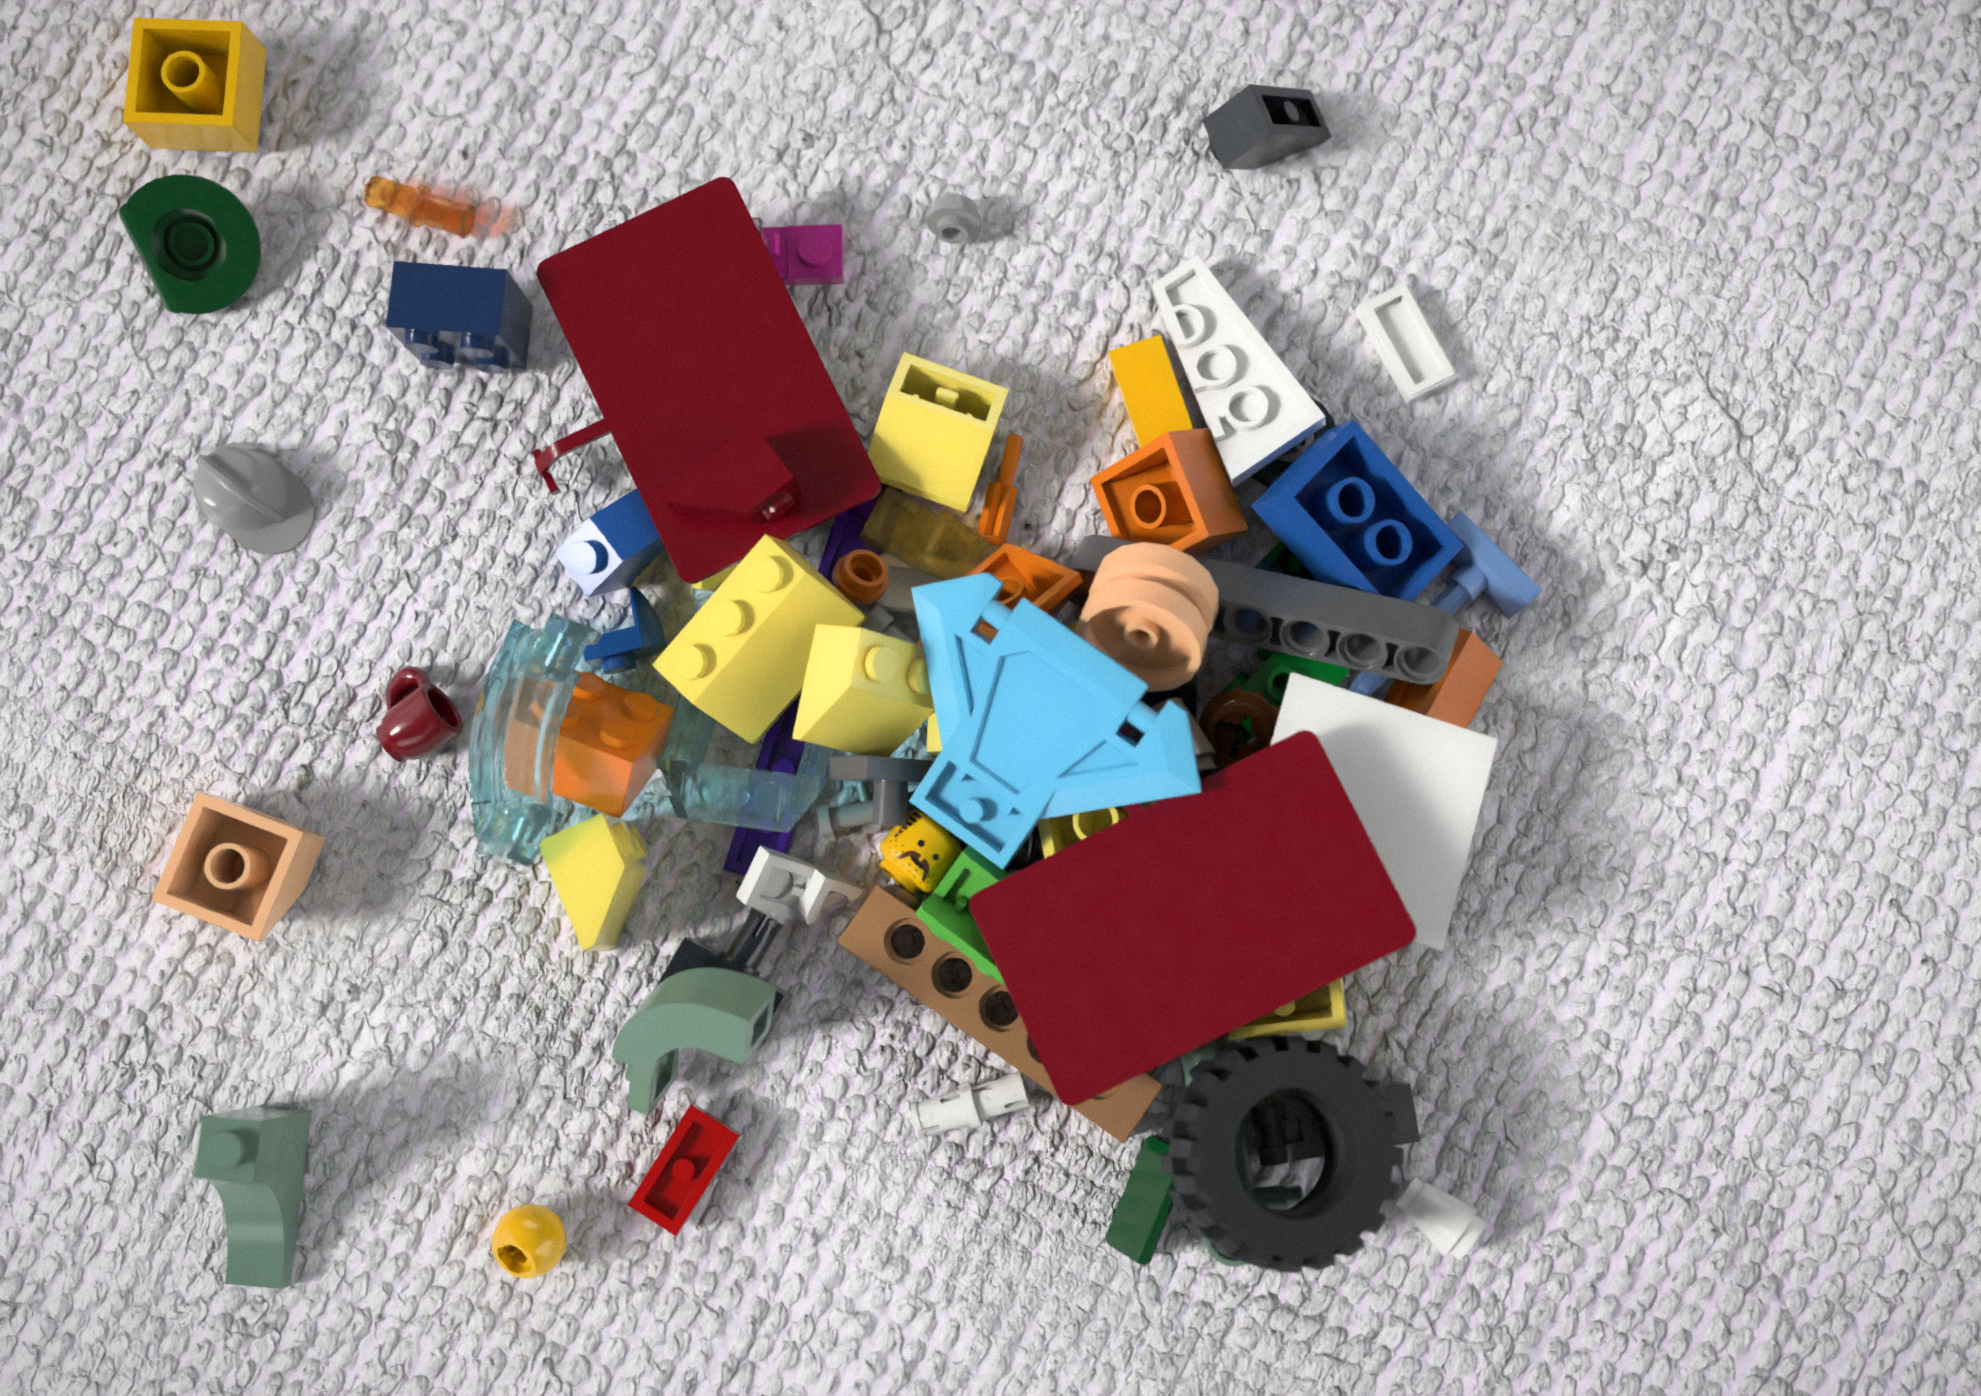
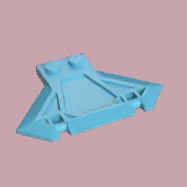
(1034, 722)

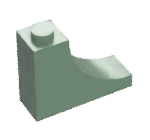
(258, 1170)

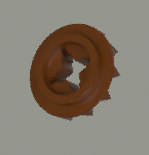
(1231, 709)

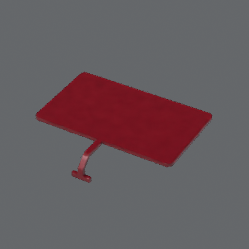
(688, 348)
(1191, 918)

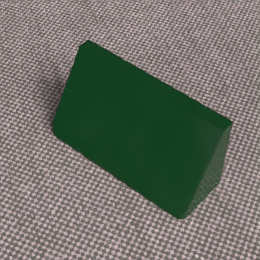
(1143, 1205)

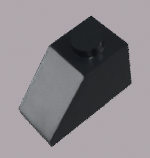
(1264, 126)

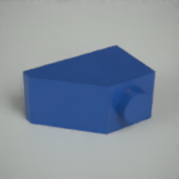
(612, 546)

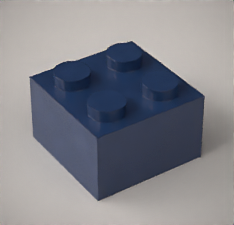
(460, 316)

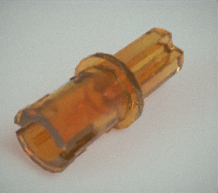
(420, 206)

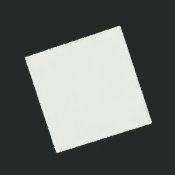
(1410, 783)

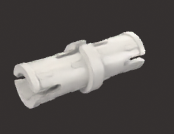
(970, 1105)

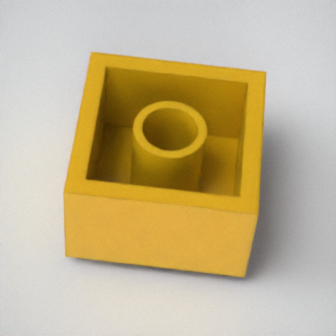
(195, 84)

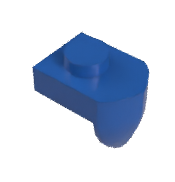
(620, 648)

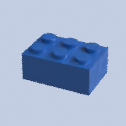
(1357, 518)

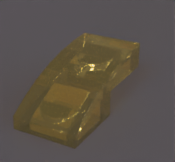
(921, 538)

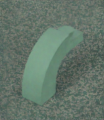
(697, 1010)

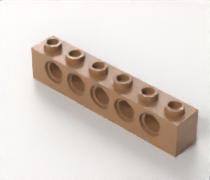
(871, 939)

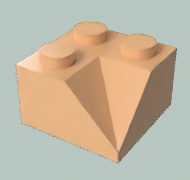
(237, 866)

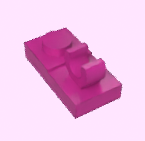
(807, 253)

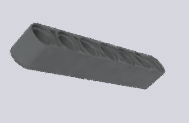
(1310, 618)

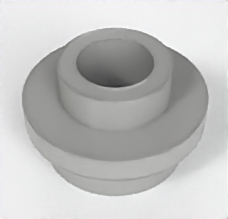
(954, 218)

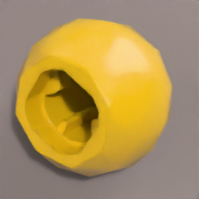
(529, 1240)

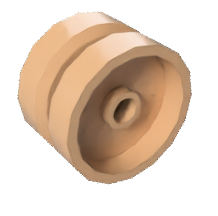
(1151, 612)

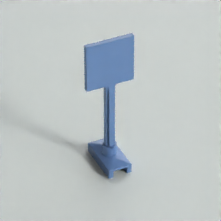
(1480, 569)

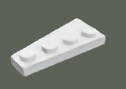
(1239, 381)

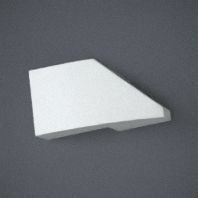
(792, 886)

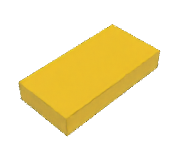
(1149, 389)

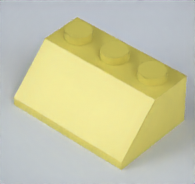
(753, 639)

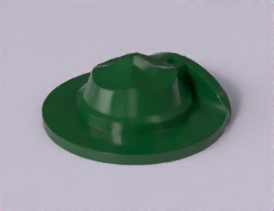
(193, 242)

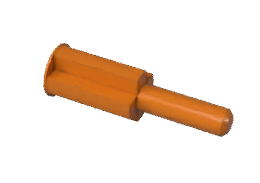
(1001, 496)

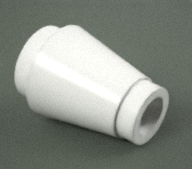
(1441, 1217)

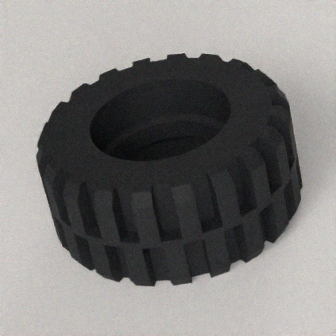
(1355, 1163)

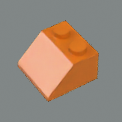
(1171, 494)

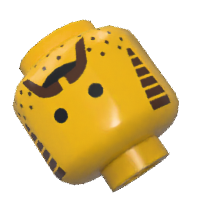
(919, 853)

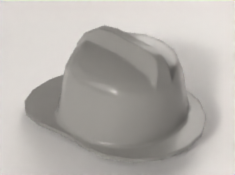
(253, 498)

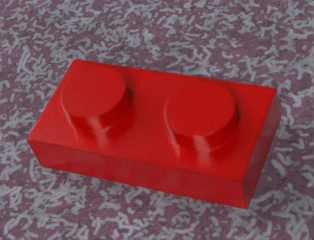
(684, 1169)

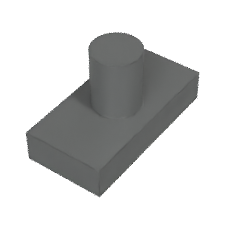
(890, 782)

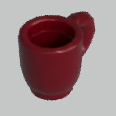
(419, 720)

